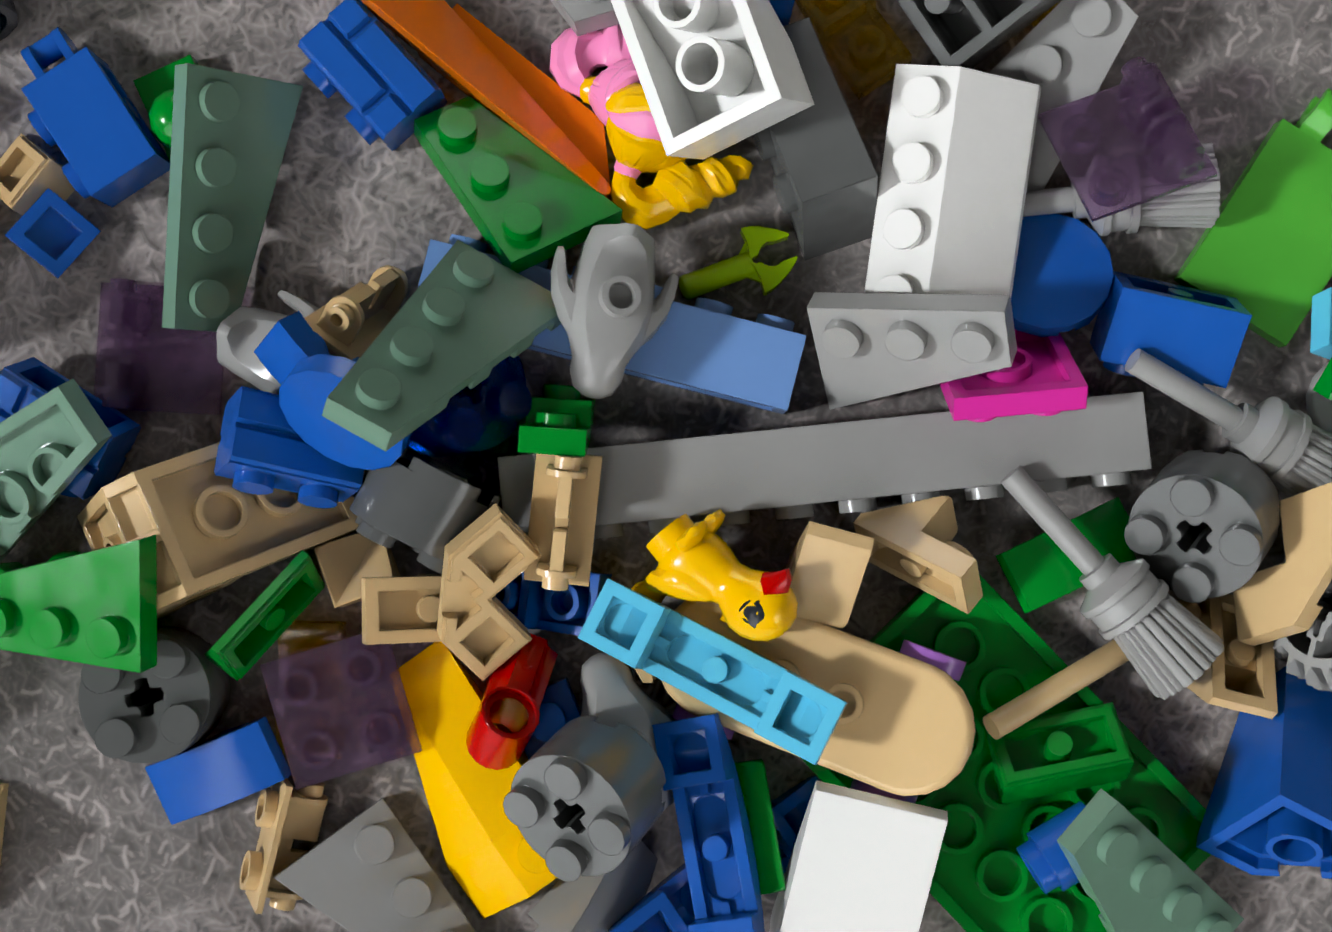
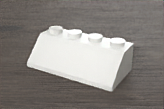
(952, 182)

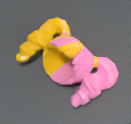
(632, 133)

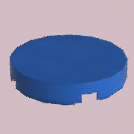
(1059, 275)
(303, 402)

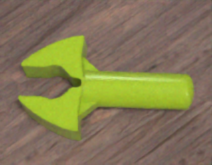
(741, 266)

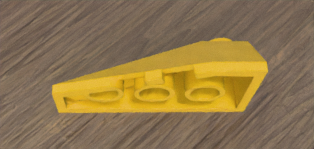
(464, 797)

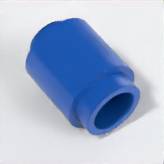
(1045, 857)

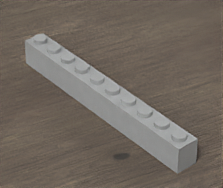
(850, 464)

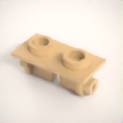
(361, 313)
(563, 519)
(282, 816)

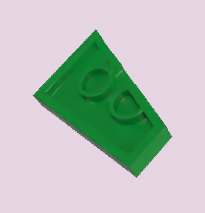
(509, 185)
(85, 607)

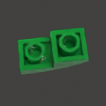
(557, 423)
(1042, 571)

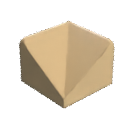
(347, 561)

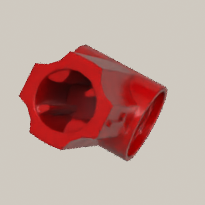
(514, 701)

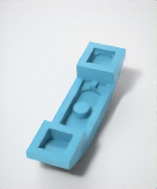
(713, 670)

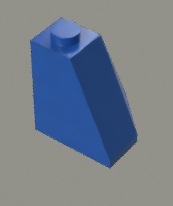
(1275, 787)

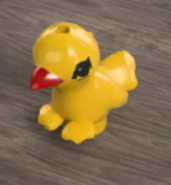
(702, 567)

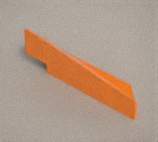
(502, 83)

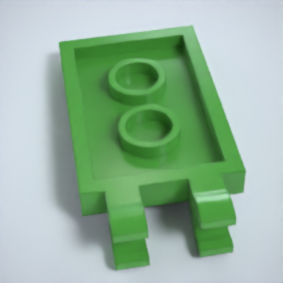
(1274, 228)

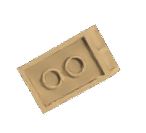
(205, 526)

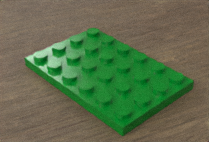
(978, 865)

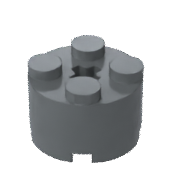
(419, 505)
(1205, 523)
(149, 730)
(587, 797)

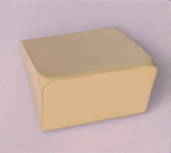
(28, 173)

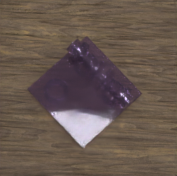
(1127, 143)
(152, 365)
(340, 709)

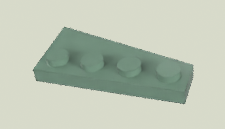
(221, 184)
(438, 343)
(42, 454)
(1137, 877)

